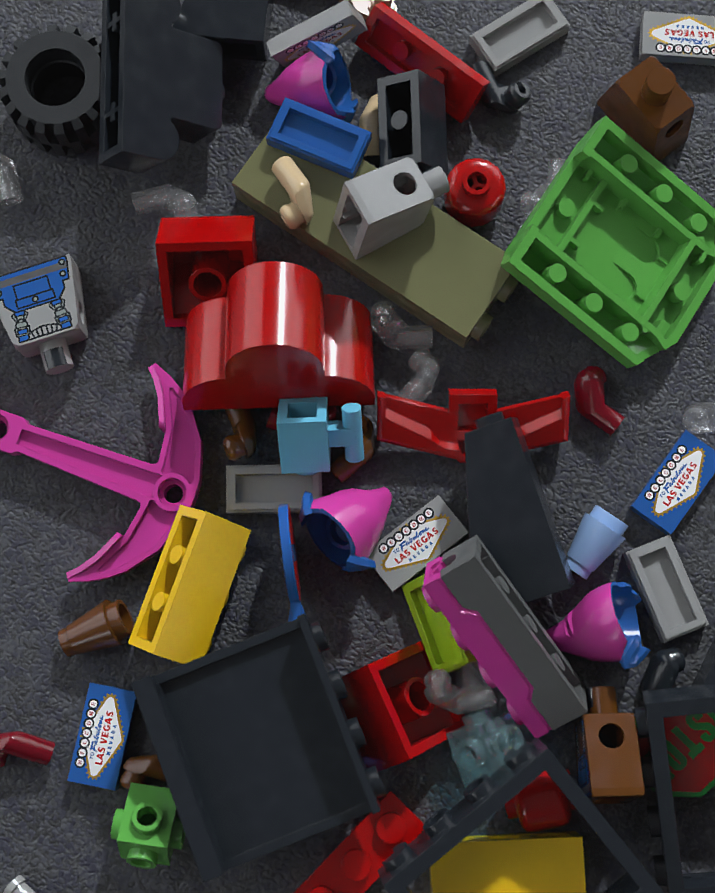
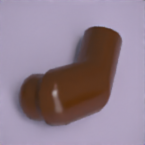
(245, 438)
(343, 469)
(140, 768)

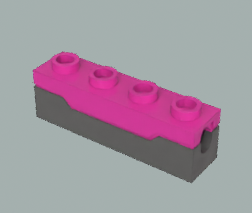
(504, 638)

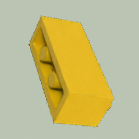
(189, 586)
(512, 864)

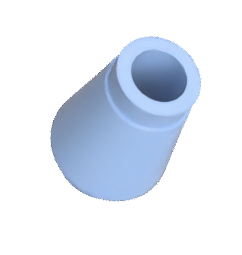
(594, 541)

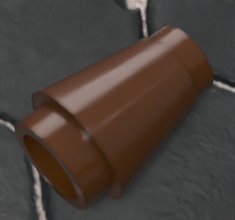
(98, 629)

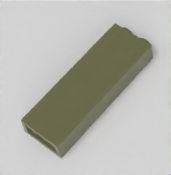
(433, 272)

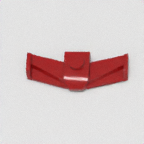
(443, 429)

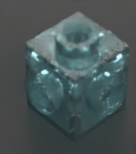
(483, 743)

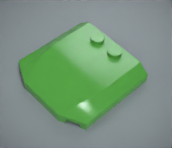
(618, 246)

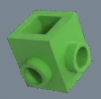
(148, 827)

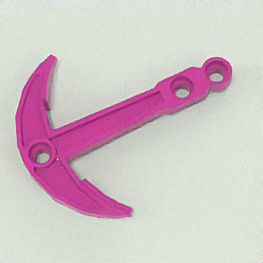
(146, 483)

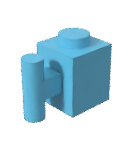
(308, 435)

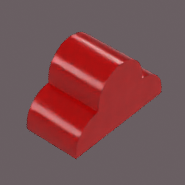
(277, 342)

